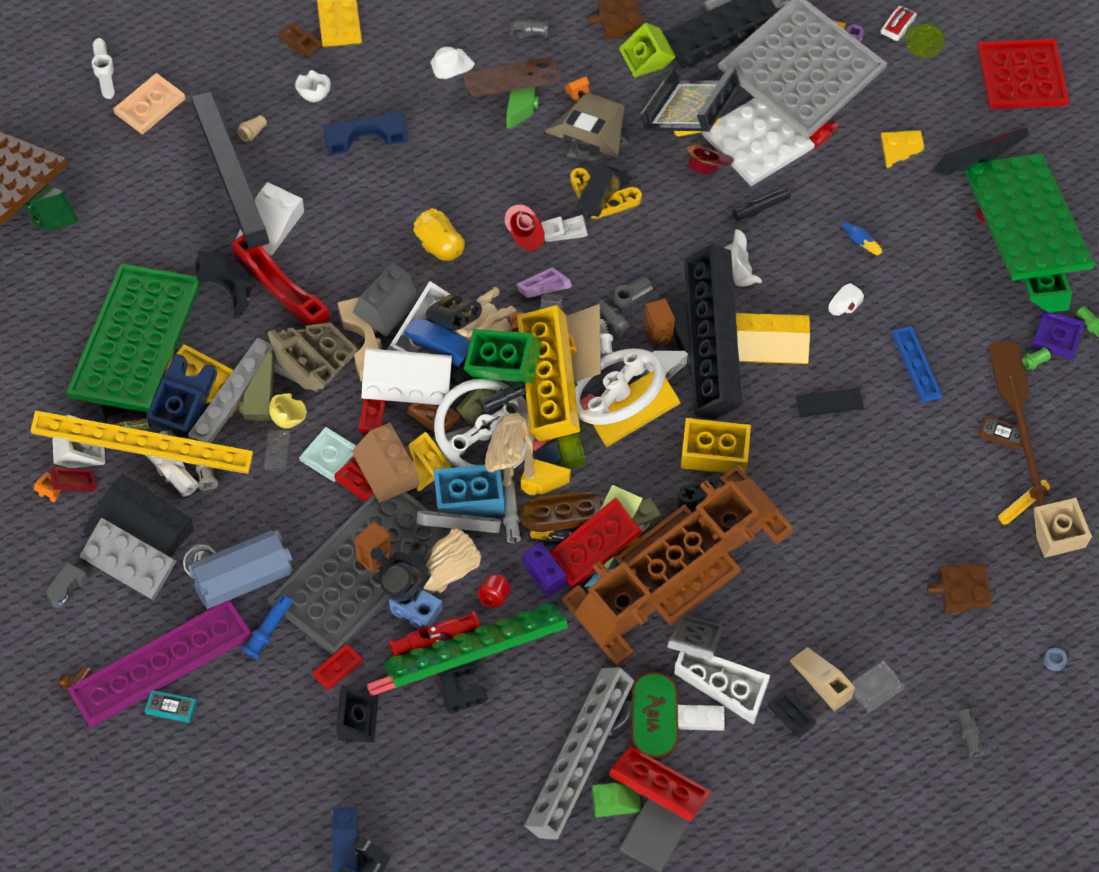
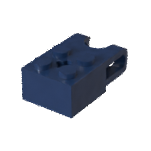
(182, 391)

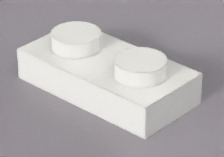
(700, 717)

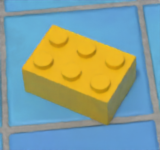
(715, 445)

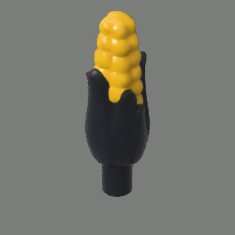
(552, 536)

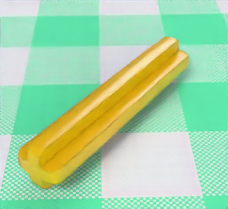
(1019, 506)

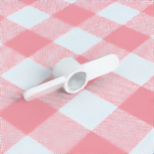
(104, 74)

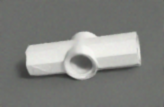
(176, 474)

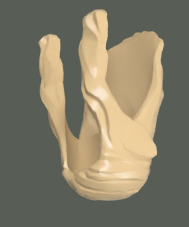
(490, 317)
(507, 447)
(450, 561)

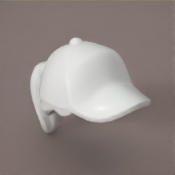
(740, 265)

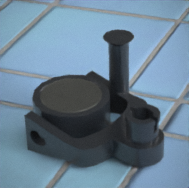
(396, 578)

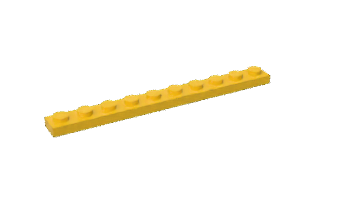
(141, 442)

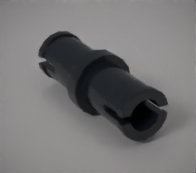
(503, 396)

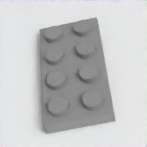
(127, 558)

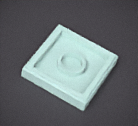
(328, 453)

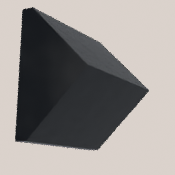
(356, 716)

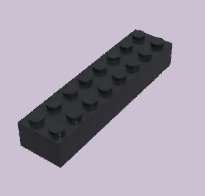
(713, 332)

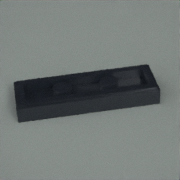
(829, 402)

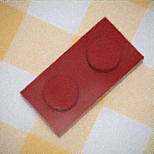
(372, 415)
(337, 667)

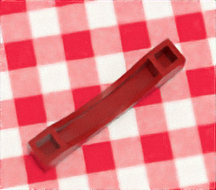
(298, 302)

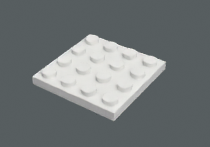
(757, 141)

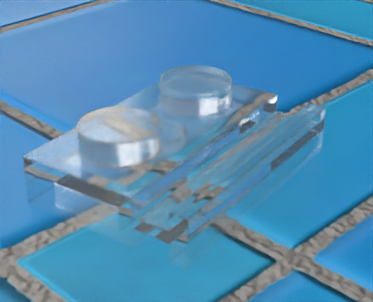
(876, 686)

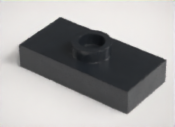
(791, 713)

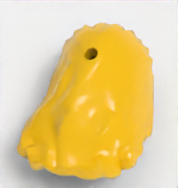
(438, 235)

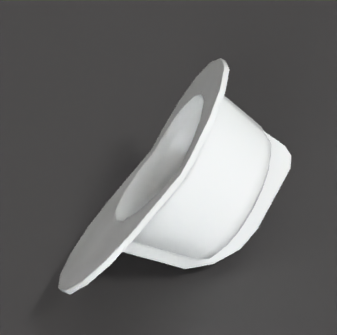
(450, 62)

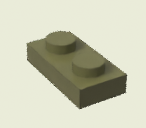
(472, 406)

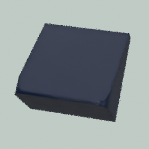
(549, 454)

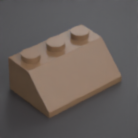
(385, 463)

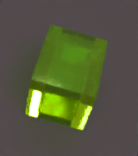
(571, 451)

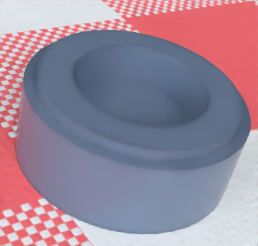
(1055, 659)

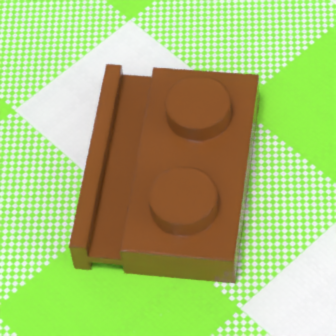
(426, 415)

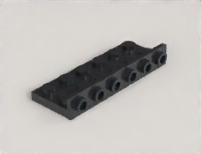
(718, 30)

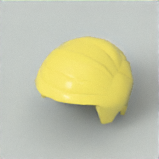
(287, 411)

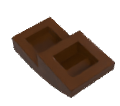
(302, 42)

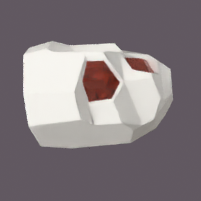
(846, 300)

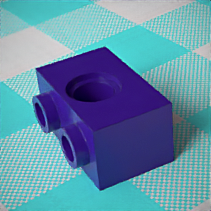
(544, 570)

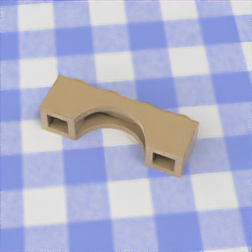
(354, 323)

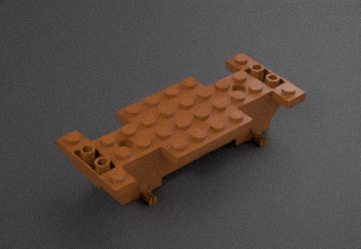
(676, 563)

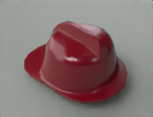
(706, 160)

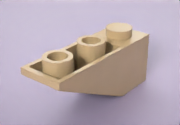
(824, 678)

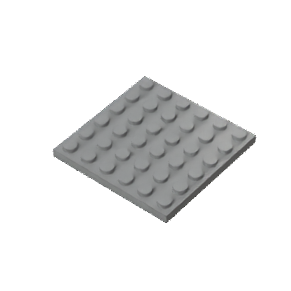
(803, 66)

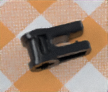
(693, 494)

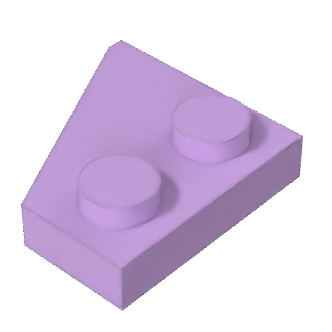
(544, 282)

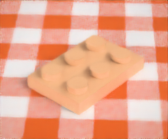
(149, 103)

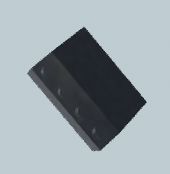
(142, 515)

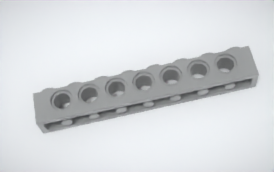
(579, 753)

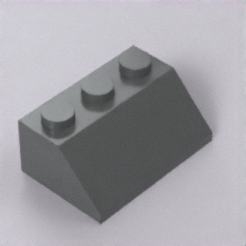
(387, 300)

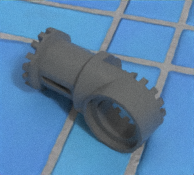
(528, 29)
(612, 319)

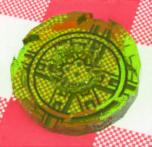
(922, 46)

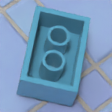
(469, 491)

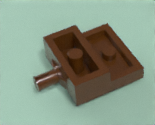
(617, 17)
(962, 587)

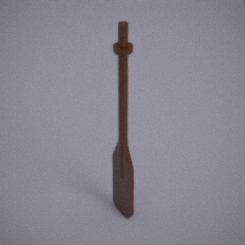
(1014, 390)

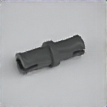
(971, 733)

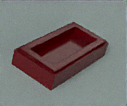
(73, 479)

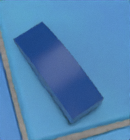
(438, 340)

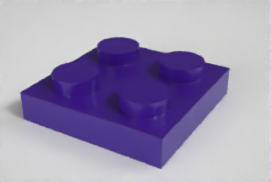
(1058, 334)

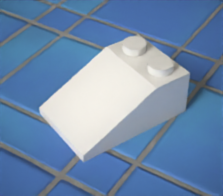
(279, 214)

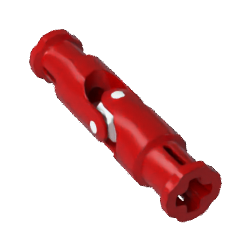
(442, 631)

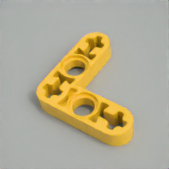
(629, 202)

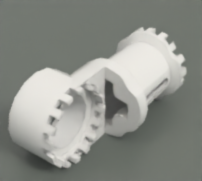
(605, 339)

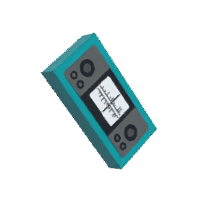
(170, 706)

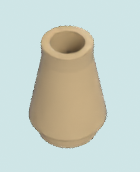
(250, 129)

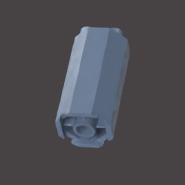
(240, 569)

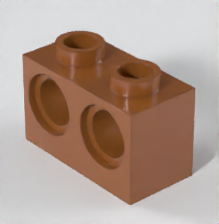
(659, 322)
(369, 539)

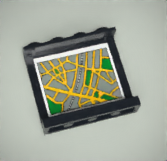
(688, 103)

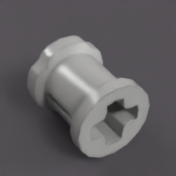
(206, 477)

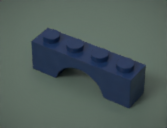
(388, 127)

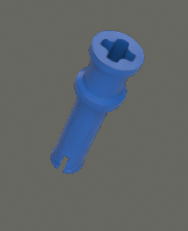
(262, 635)

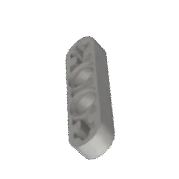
(458, 521)

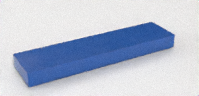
(916, 364)

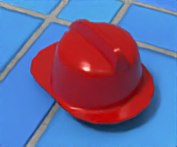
(525, 227)

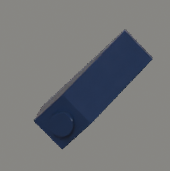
(343, 835)

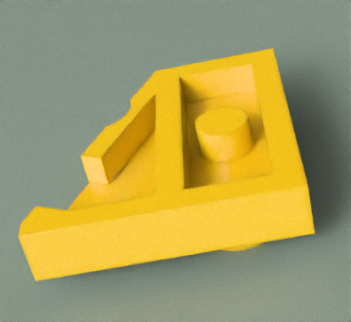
(900, 145)
(426, 459)

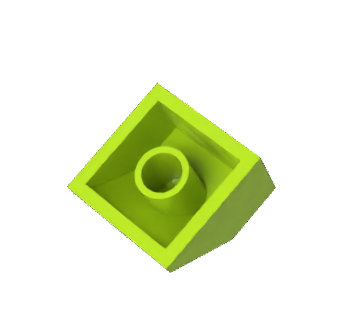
(647, 50)

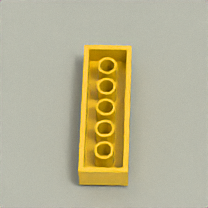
(552, 393)

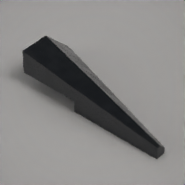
(987, 150)

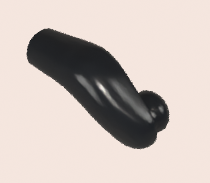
(622, 721)

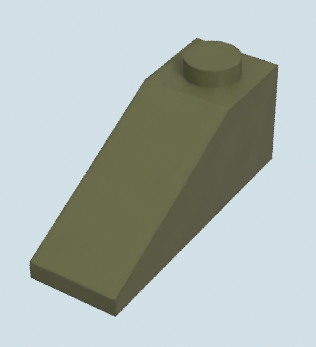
(259, 392)

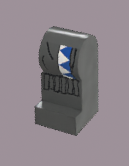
(65, 584)

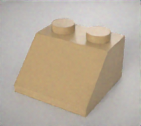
(1061, 527)

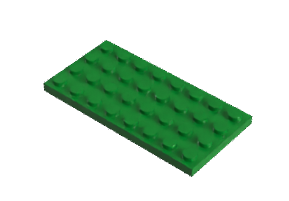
(1028, 217)
(134, 338)

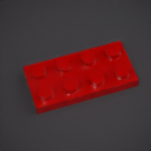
(595, 541)
(660, 783)

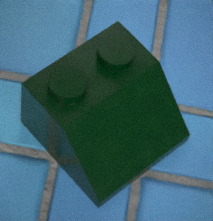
(50, 209)

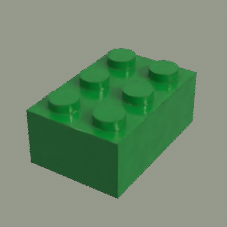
(502, 356)

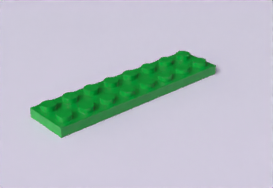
(475, 644)

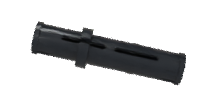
(753, 207)

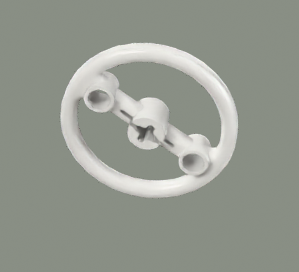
(618, 388)
(447, 446)

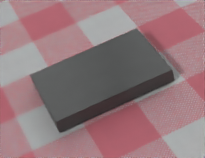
(696, 637)
(654, 835)

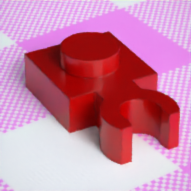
(823, 133)

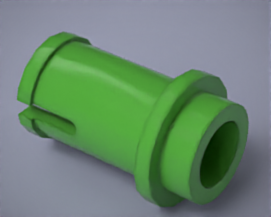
(1036, 358)

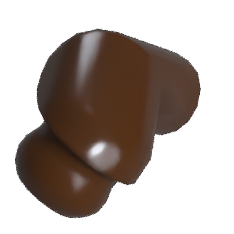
(66, 681)

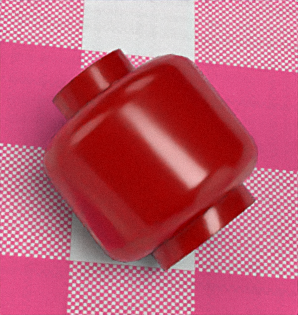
(494, 590)

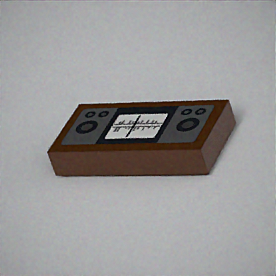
(1001, 432)

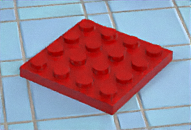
(1022, 74)

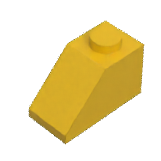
(547, 478)

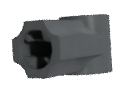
(629, 294)

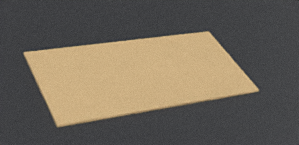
(586, 335)

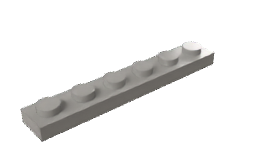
(230, 393)

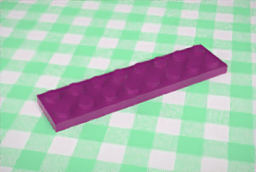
(159, 663)

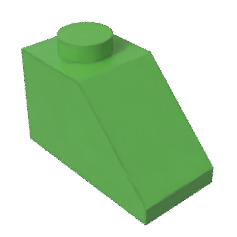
(521, 106)
(614, 800)

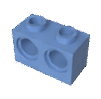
(411, 610)

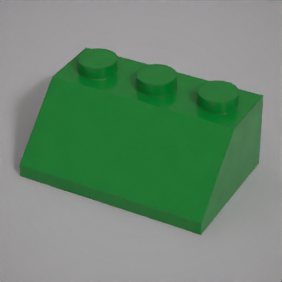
(1050, 292)

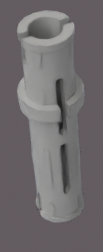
(511, 517)

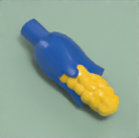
(862, 238)

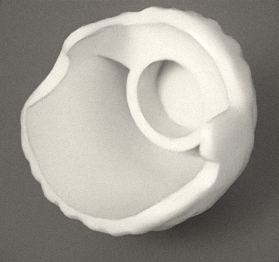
(313, 86)

